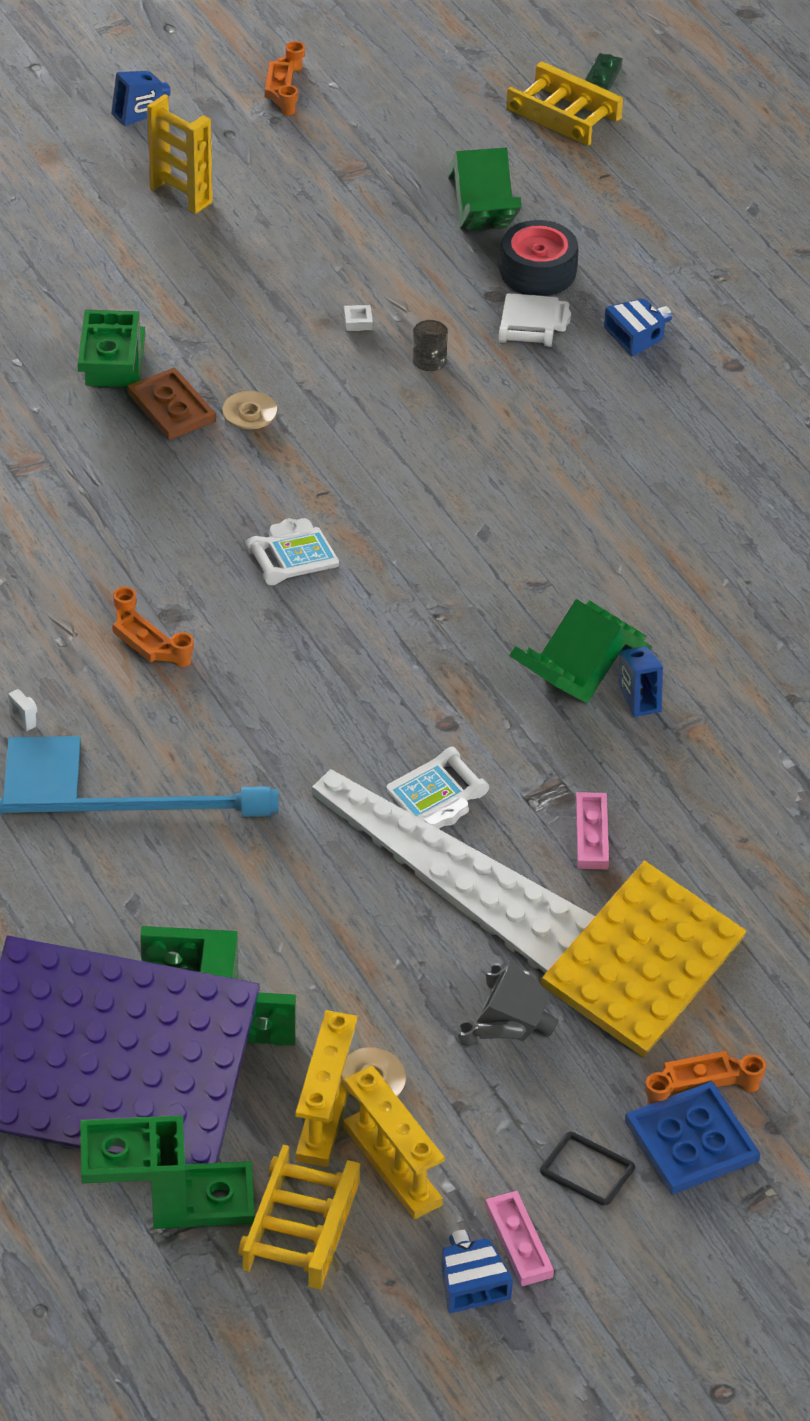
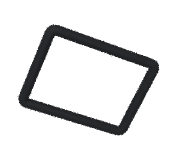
(631, 1166)

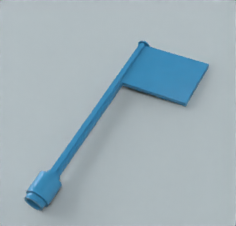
(45, 777)

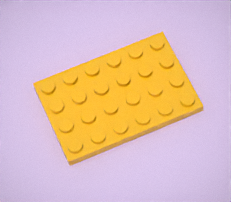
(643, 958)

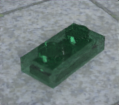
(604, 70)

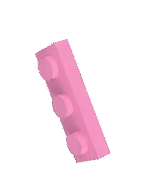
(592, 831)
(519, 1238)

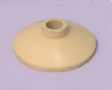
(249, 410)
(384, 1062)

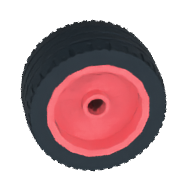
(538, 257)

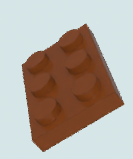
(171, 403)

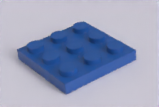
(692, 1137)

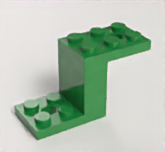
(483, 188)
(111, 348)
(581, 649)
(217, 954)
(157, 1154)

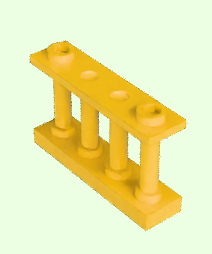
(571, 88)
(197, 149)
(323, 1090)
(393, 1142)
(324, 1236)

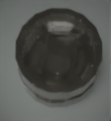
(430, 345)

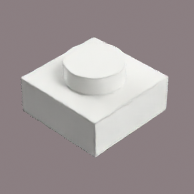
(358, 318)
(22, 709)

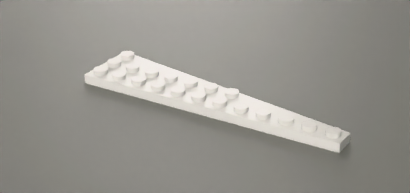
(484, 890)

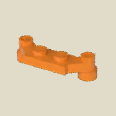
(280, 77)
(144, 636)
(695, 1071)

